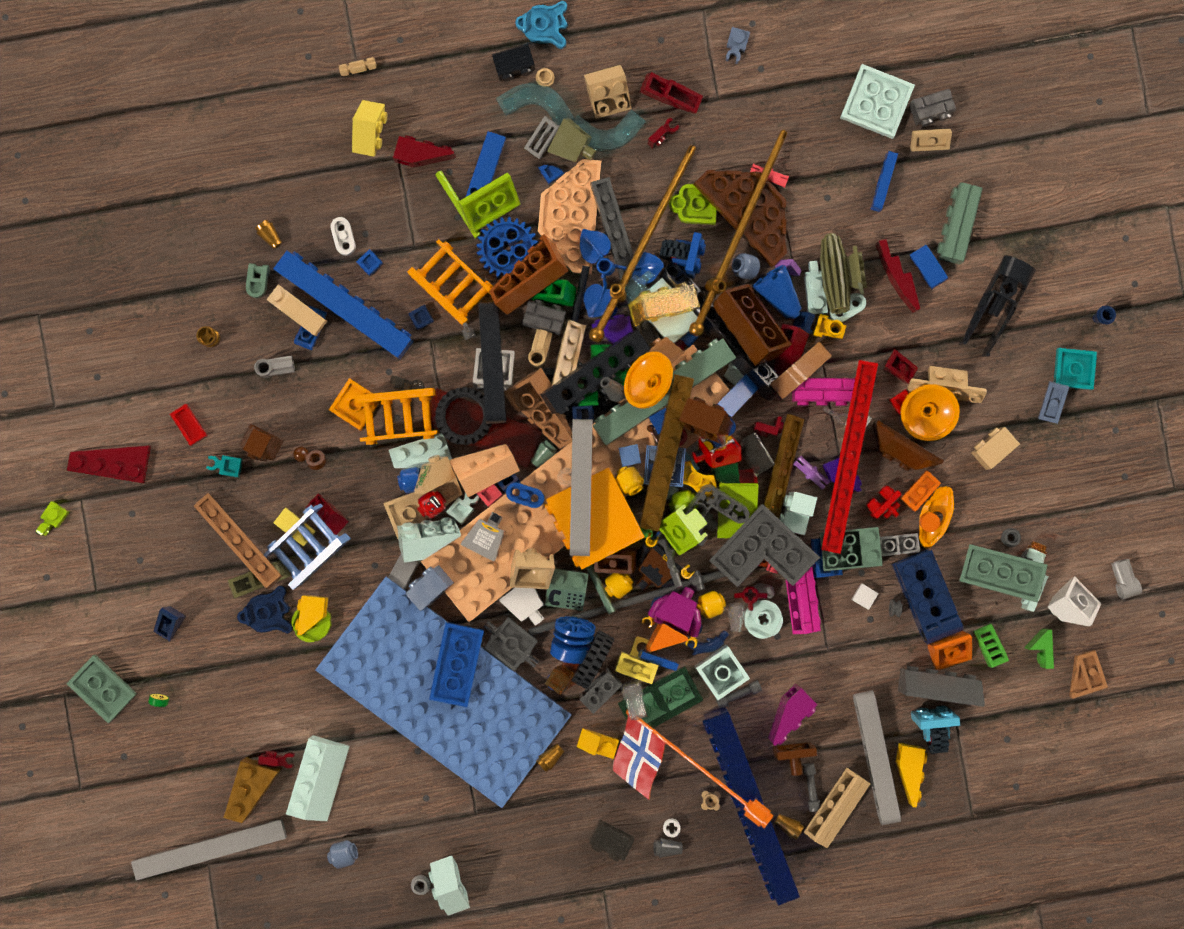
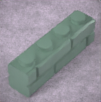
(960, 223)

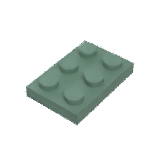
(101, 688)

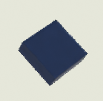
(421, 317)

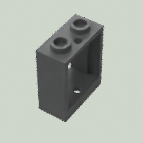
(600, 692)

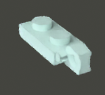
(814, 290)

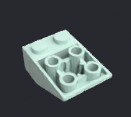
(426, 538)

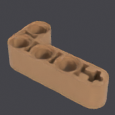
(800, 370)

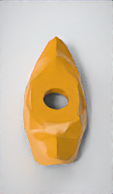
(942, 502)

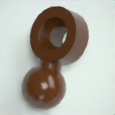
(301, 454)

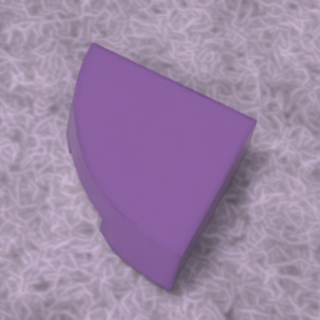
(792, 267)

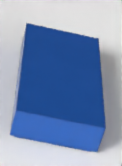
(658, 660)

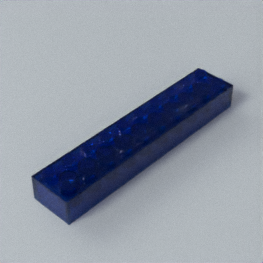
(742, 782)

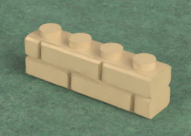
(837, 808)

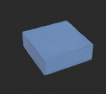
(629, 455)

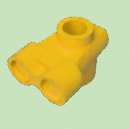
(825, 325)

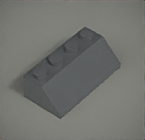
(941, 686)

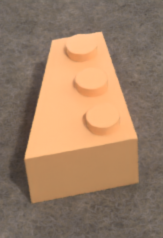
(484, 468)

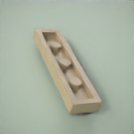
(569, 351)

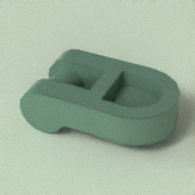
(257, 287)

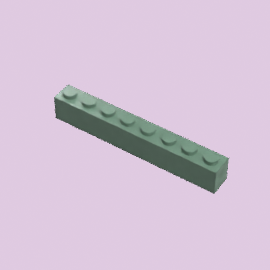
(700, 368)

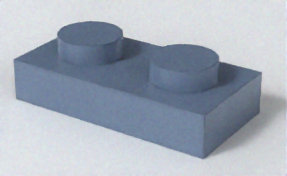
(1053, 402)

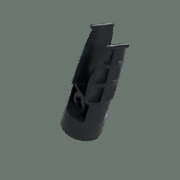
(1013, 274)

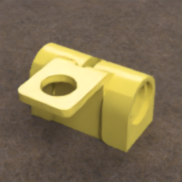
(635, 667)

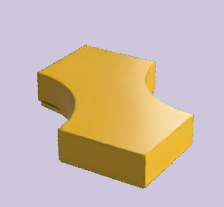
(696, 479)

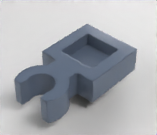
(737, 42)

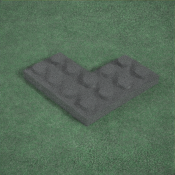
(764, 539)

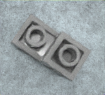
(899, 544)

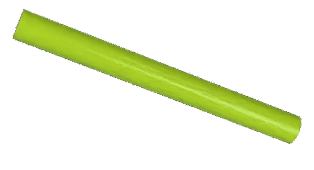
(454, 198)

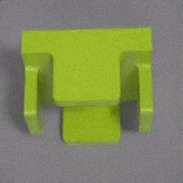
(683, 529)

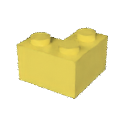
(367, 126)

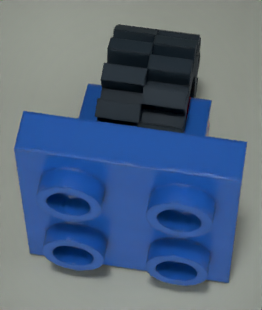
(685, 253)

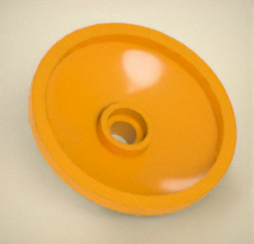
(648, 380)
(935, 423)

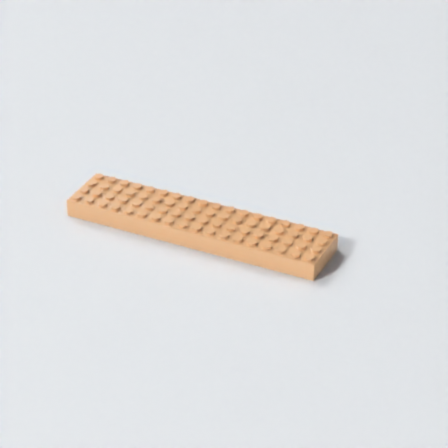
(483, 581)

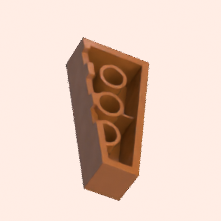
(529, 276)

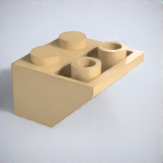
(608, 91)

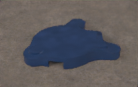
(266, 612)

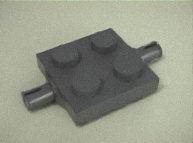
(511, 644)

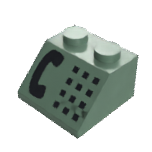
(567, 589)

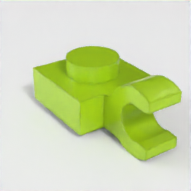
(53, 516)

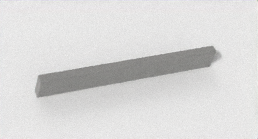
(209, 849)

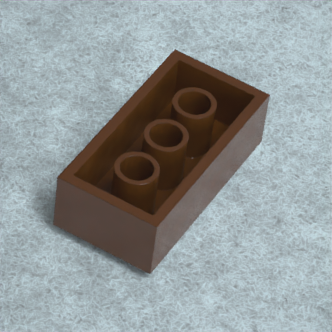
(751, 324)
(705, 420)

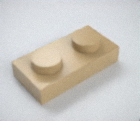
(931, 140)

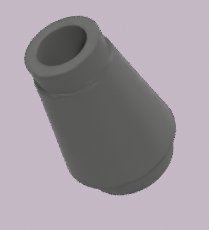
(613, 389)
(667, 848)

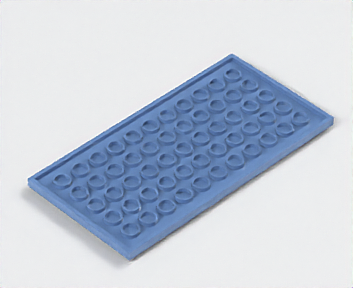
(389, 668)

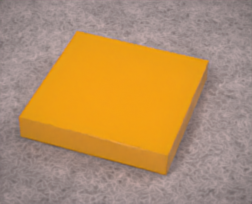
(346, 406)

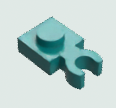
(228, 465)

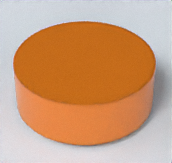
(929, 522)

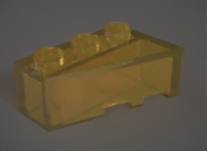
(663, 303)

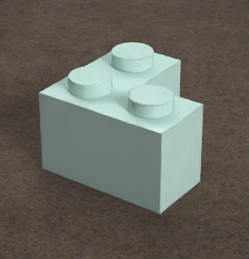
(797, 511)
(448, 886)

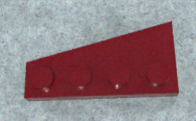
(115, 463)

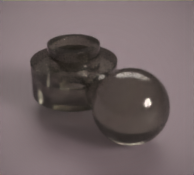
(401, 383)

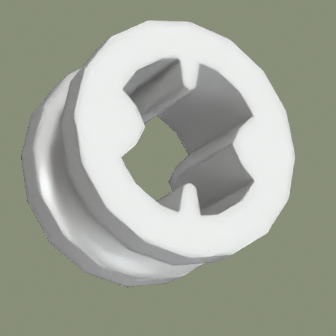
(667, 831)

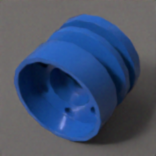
(572, 639)

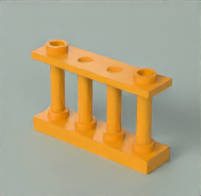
(434, 287)
(405, 398)

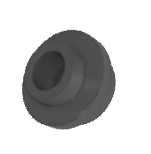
(1016, 537)

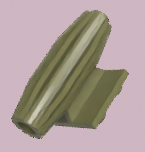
(840, 273)

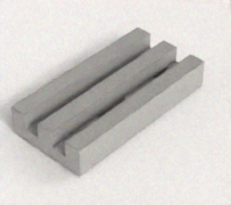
(534, 151)

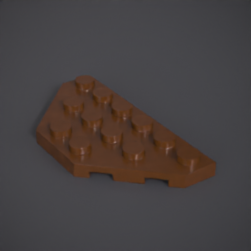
(730, 196)

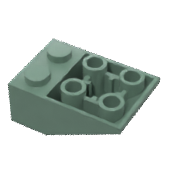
(859, 550)

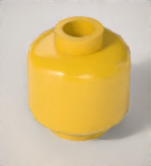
(629, 480)
(618, 585)
(711, 604)

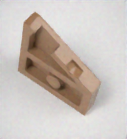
(1086, 675)

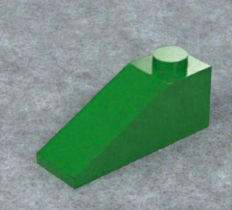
(557, 293)

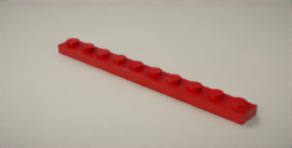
(849, 456)

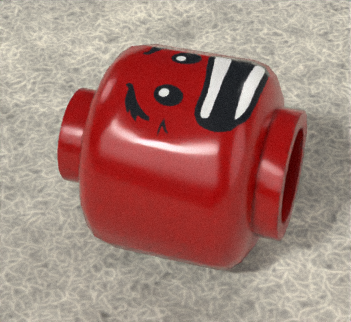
(431, 504)

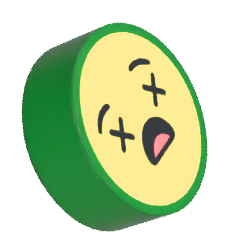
(158, 700)

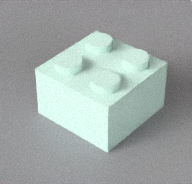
(722, 672)

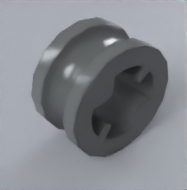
(895, 608)

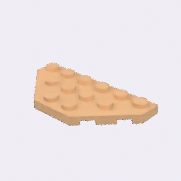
(569, 209)

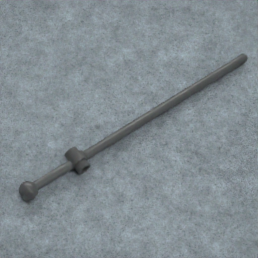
(695, 581)

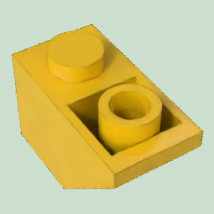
(312, 611)

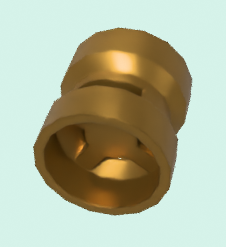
(204, 335)

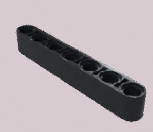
(492, 362)

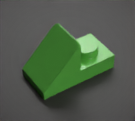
(1044, 643)

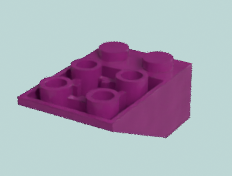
(791, 711)

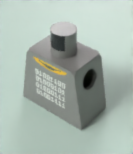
(485, 537)

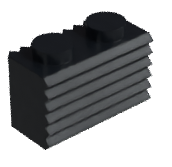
(513, 62)

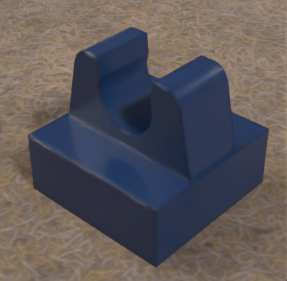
(805, 321)

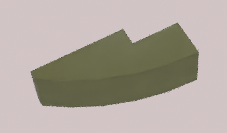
(249, 583)

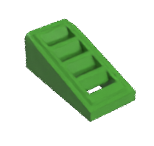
(984, 648)

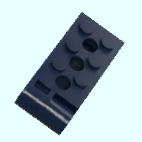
(945, 620)

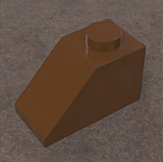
(621, 562)

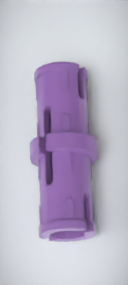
(811, 472)

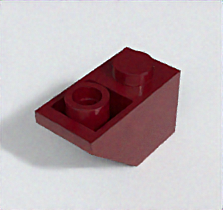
(329, 514)

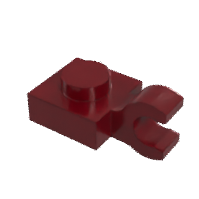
(659, 136)
(272, 759)

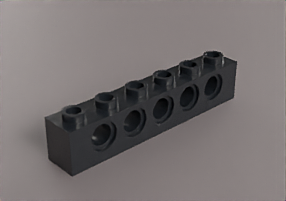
(553, 395)

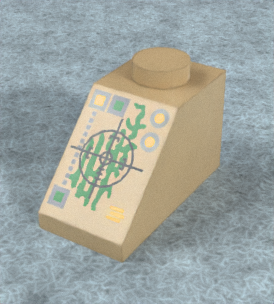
(434, 474)

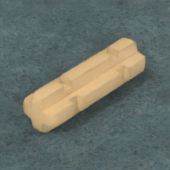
(357, 66)

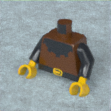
(653, 566)

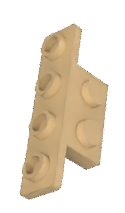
(953, 380)

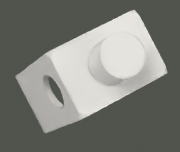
(524, 604)

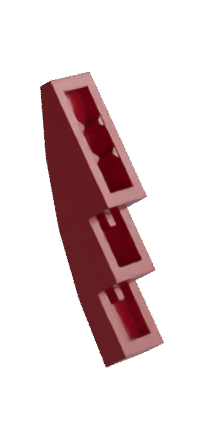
(901, 282)

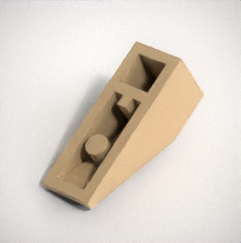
(297, 310)

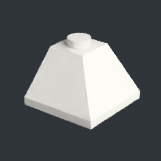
(1074, 604)

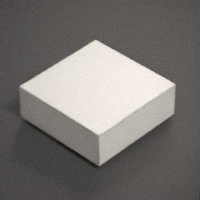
(864, 596)

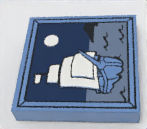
(678, 471)

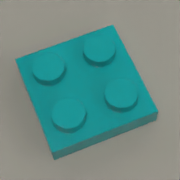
(1075, 368)

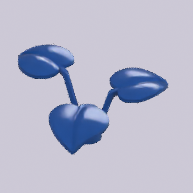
(593, 248)

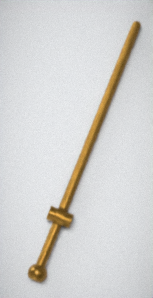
(717, 285)
(618, 291)

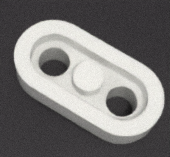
(343, 237)

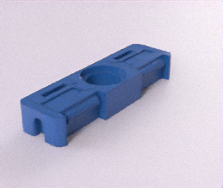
(884, 181)

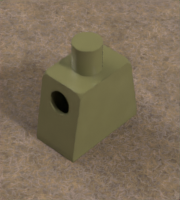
(571, 142)

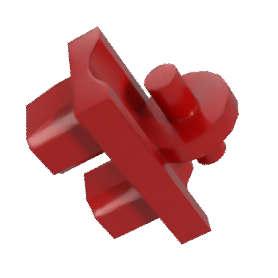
(890, 497)

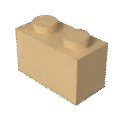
(995, 447)

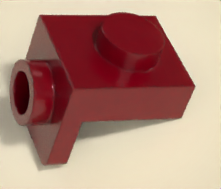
(765, 430)

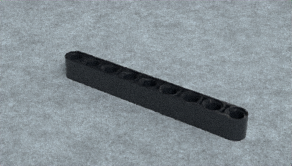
(717, 328)

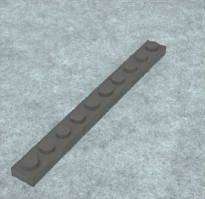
(620, 244)

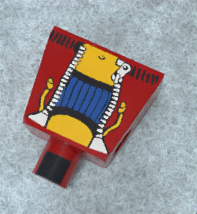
(717, 454)

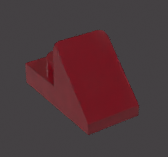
(900, 367)

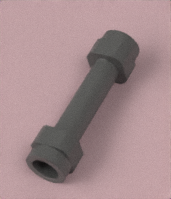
(754, 687)
(814, 803)

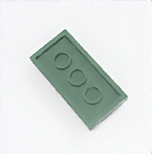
(1003, 573)

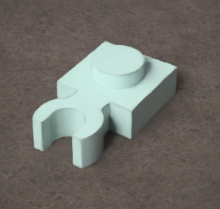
(461, 509)

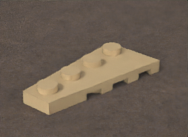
(404, 508)

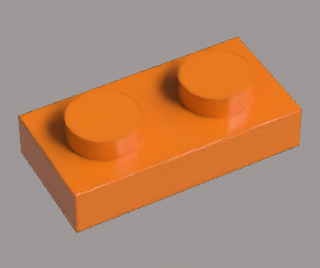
(920, 490)

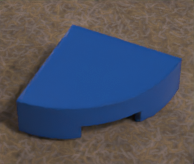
(550, 173)

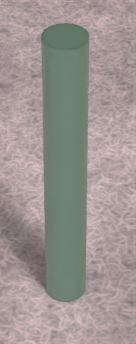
(600, 588)

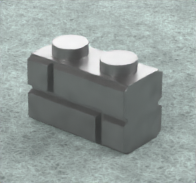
(932, 107)
(544, 317)

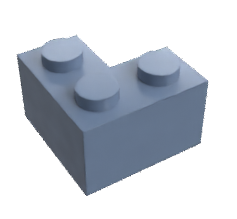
(429, 587)

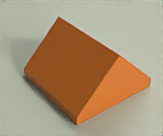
(664, 637)
(951, 650)

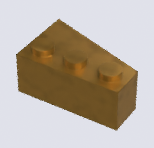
(248, 788)

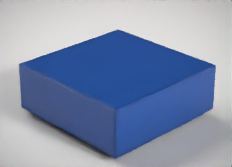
(369, 262)

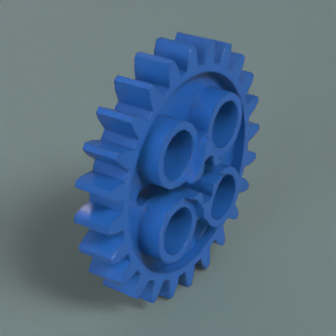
(499, 232)

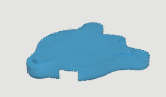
(543, 24)

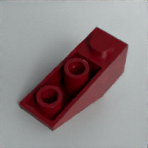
(416, 153)
(798, 340)

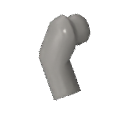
(764, 588)

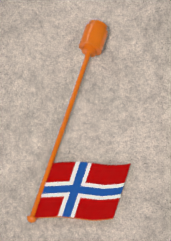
(642, 755)

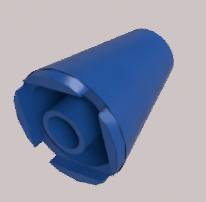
(779, 292)

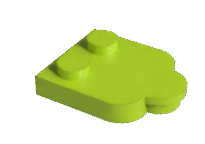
(692, 206)

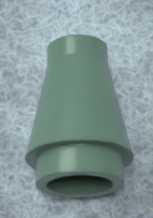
(544, 452)

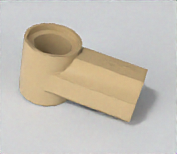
(540, 347)

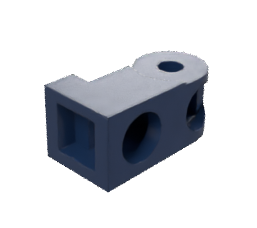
(583, 412)

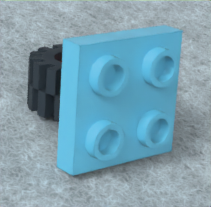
(936, 726)

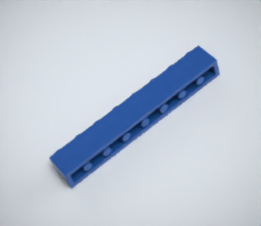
(343, 304)

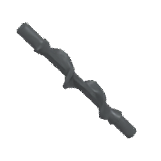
(674, 572)

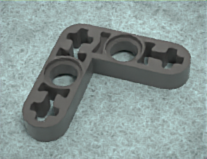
(714, 502)

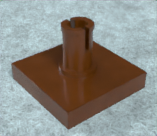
(794, 753)

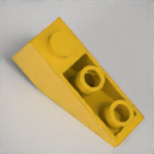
(910, 767)

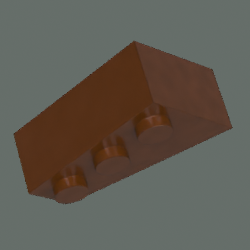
(260, 444)

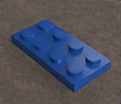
(456, 664)

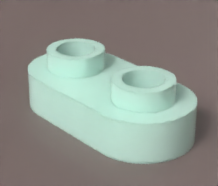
(853, 310)

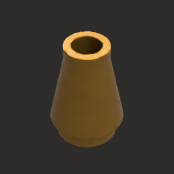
(268, 234)
(550, 757)
(789, 826)

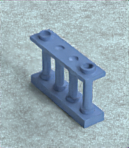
(323, 554)

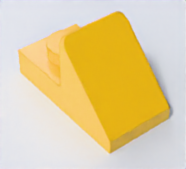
(597, 743)

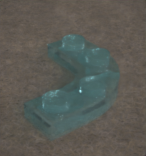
(536, 95)
(615, 137)

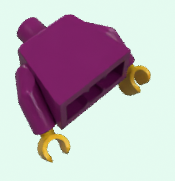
(678, 613)

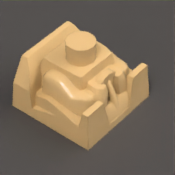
(531, 570)

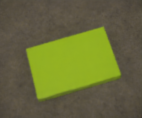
(489, 202)
(744, 493)

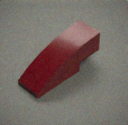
(671, 93)

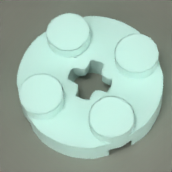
(767, 629)

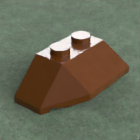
(902, 450)

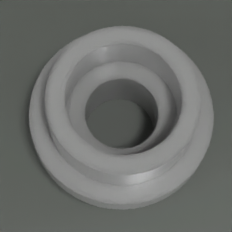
(420, 890)

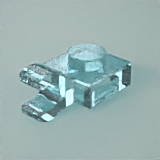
(638, 285)

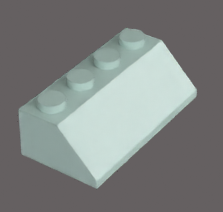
(317, 779)

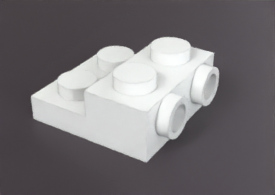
(508, 363)

